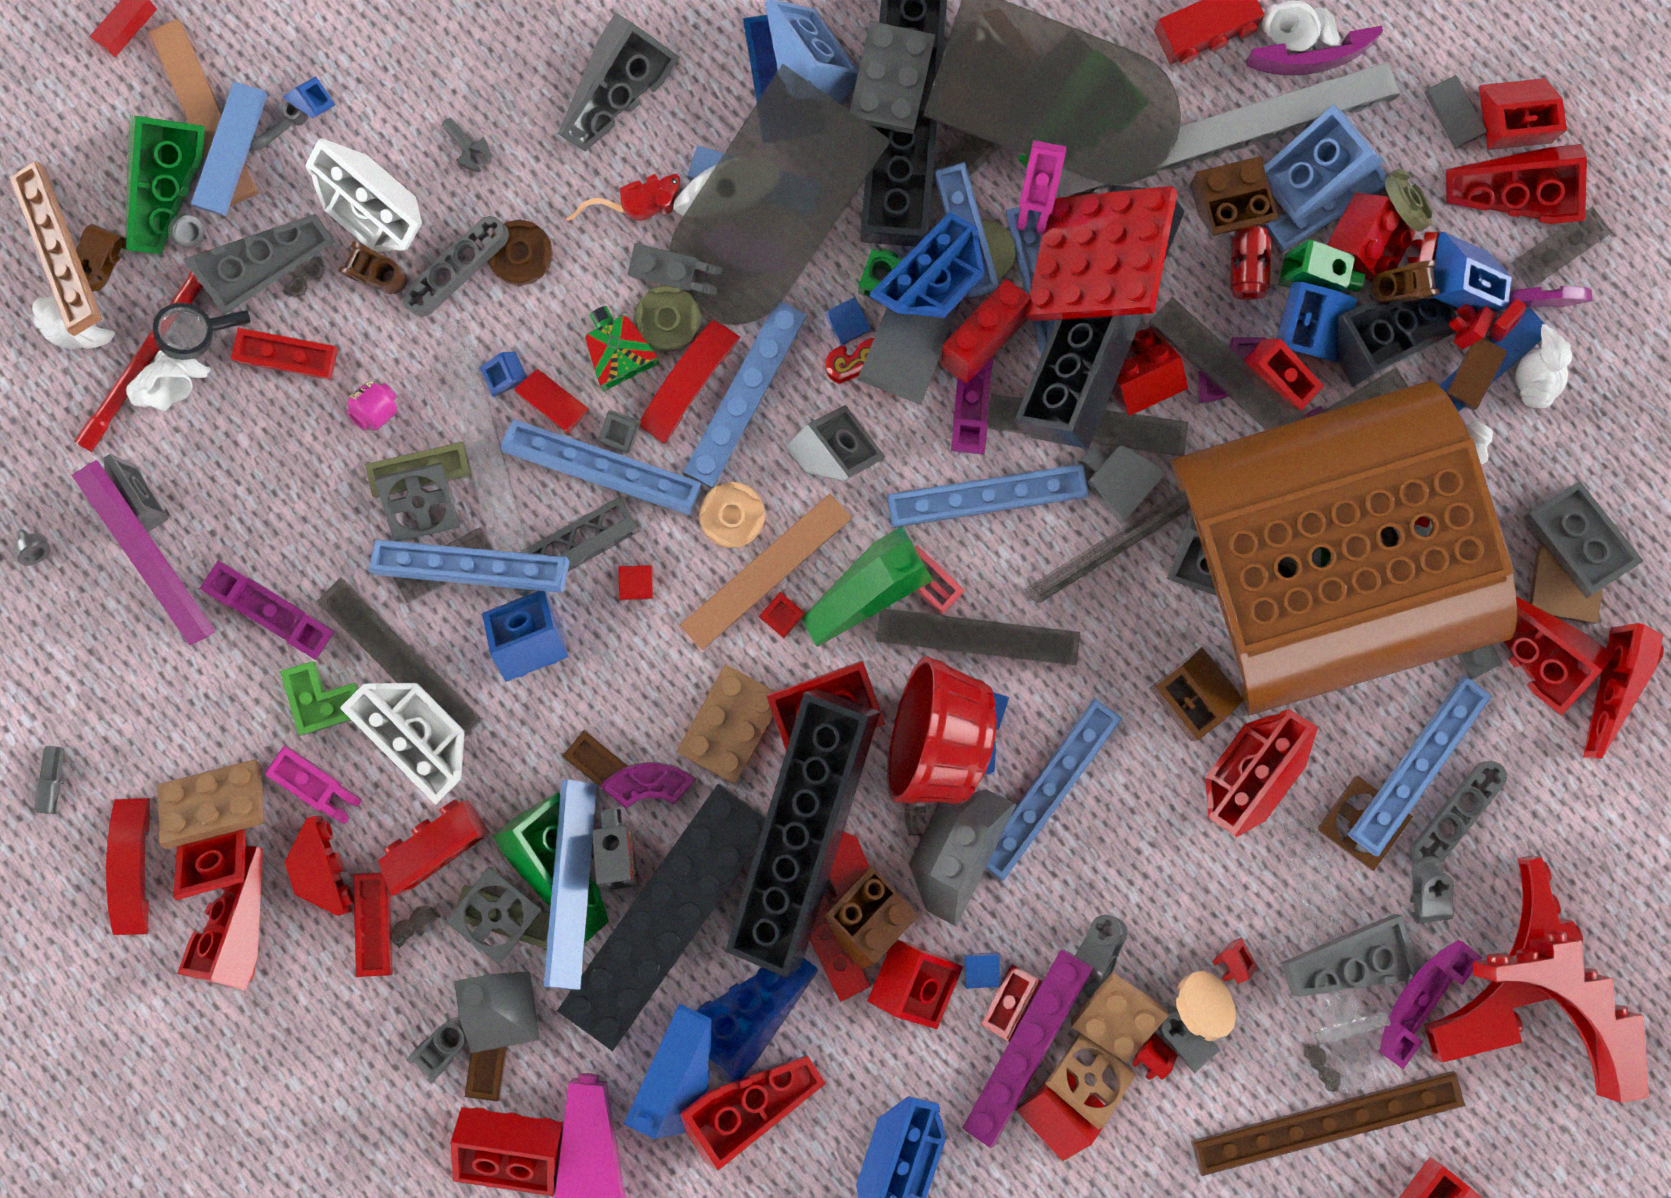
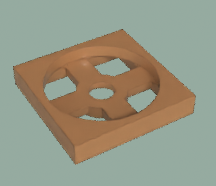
(1103, 1059)

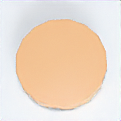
(737, 525)
(1206, 1005)

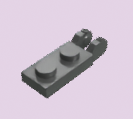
(670, 268)

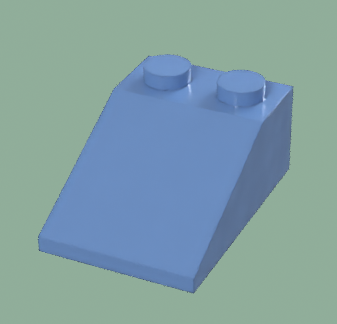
(810, 48)
(1320, 164)

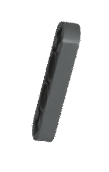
(452, 261)
(1462, 819)

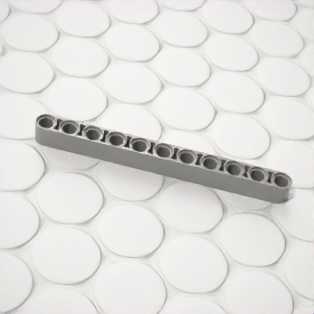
(1262, 121)

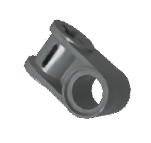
(1431, 891)
(1102, 950)
(1188, 1046)
(437, 1050)

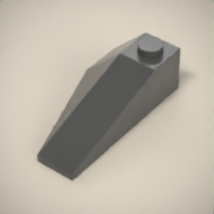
(618, 72)

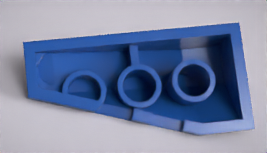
(675, 1076)

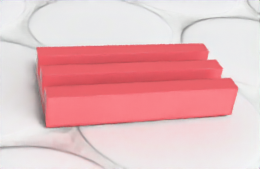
(944, 576)

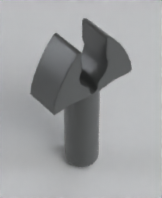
(466, 145)

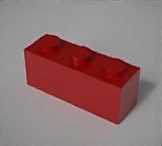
(1206, 26)
(985, 331)

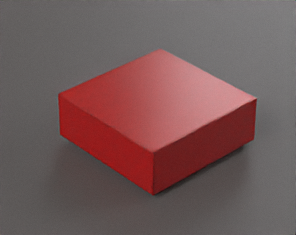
(1508, 320)
(635, 582)
(782, 615)

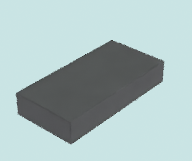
(1455, 112)

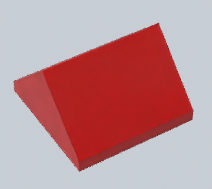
(1058, 1122)

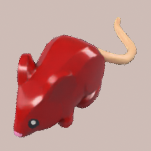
(642, 200)

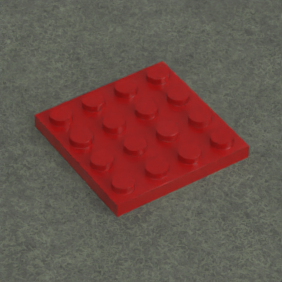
(1102, 255)

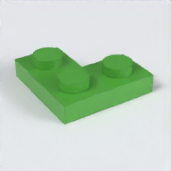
(310, 704)

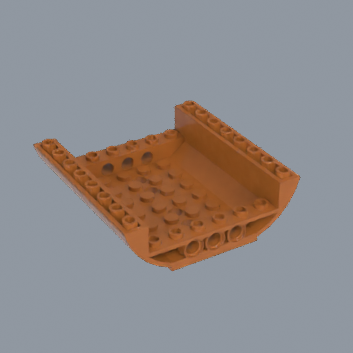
(1336, 488)

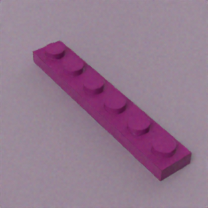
(1027, 1048)

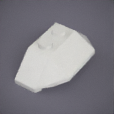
(363, 197)
(411, 733)

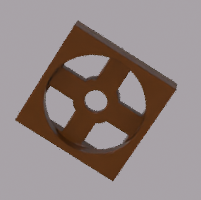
(1329, 827)

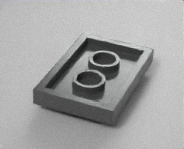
(892, 76)
(1583, 539)

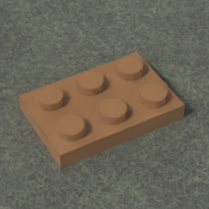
(728, 725)
(210, 804)

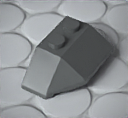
(957, 852)

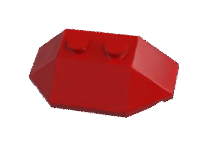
(1258, 770)

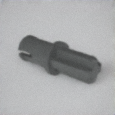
(49, 780)

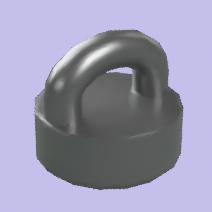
(186, 231)
(30, 548)

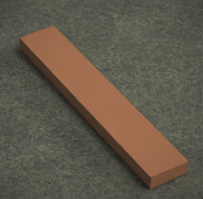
(194, 91)
(55, 248)
(765, 572)

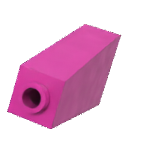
(589, 1143)

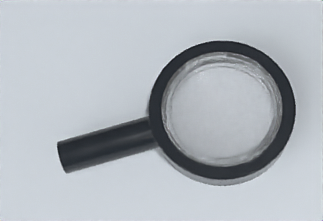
(187, 331)

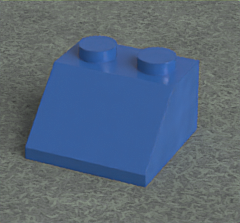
(524, 635)

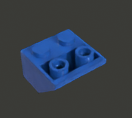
(1469, 275)
(1311, 320)

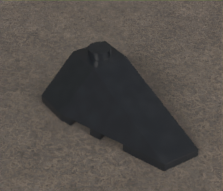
(1385, 334)

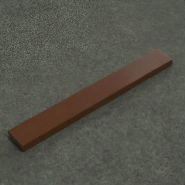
(1327, 1123)

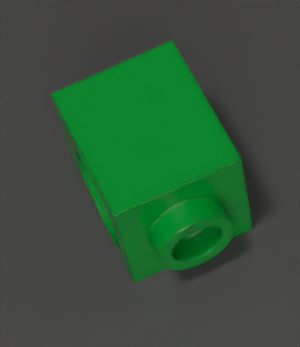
(877, 259)

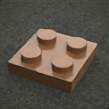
(1119, 1017)

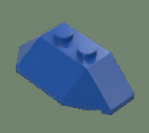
(935, 271)
(903, 1151)

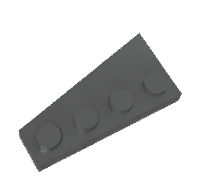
(254, 262)
(1357, 960)

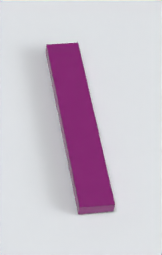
(143, 552)

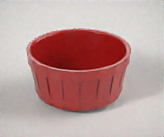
(940, 736)

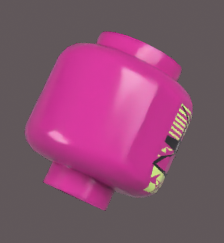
(371, 405)

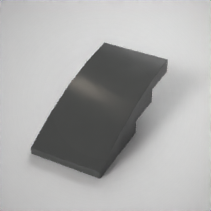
(906, 353)

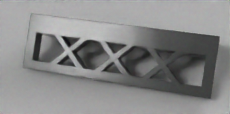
(594, 546)

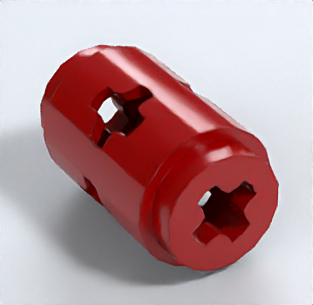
(1250, 279)

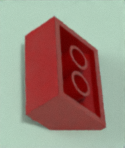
(847, 682)
(431, 846)
(506, 1151)

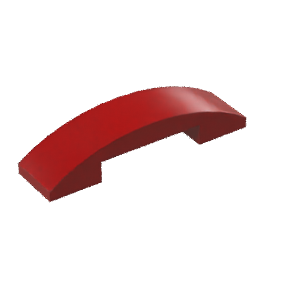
(687, 380)
(126, 866)

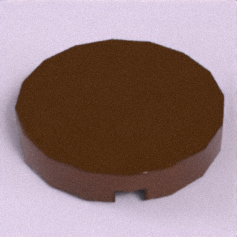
(529, 254)

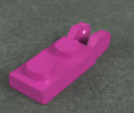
(1041, 183)
(310, 783)

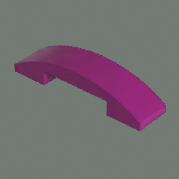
(1275, 59)
(971, 412)
(267, 609)
(1421, 996)

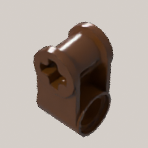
(99, 254)
(369, 267)
(1407, 282)

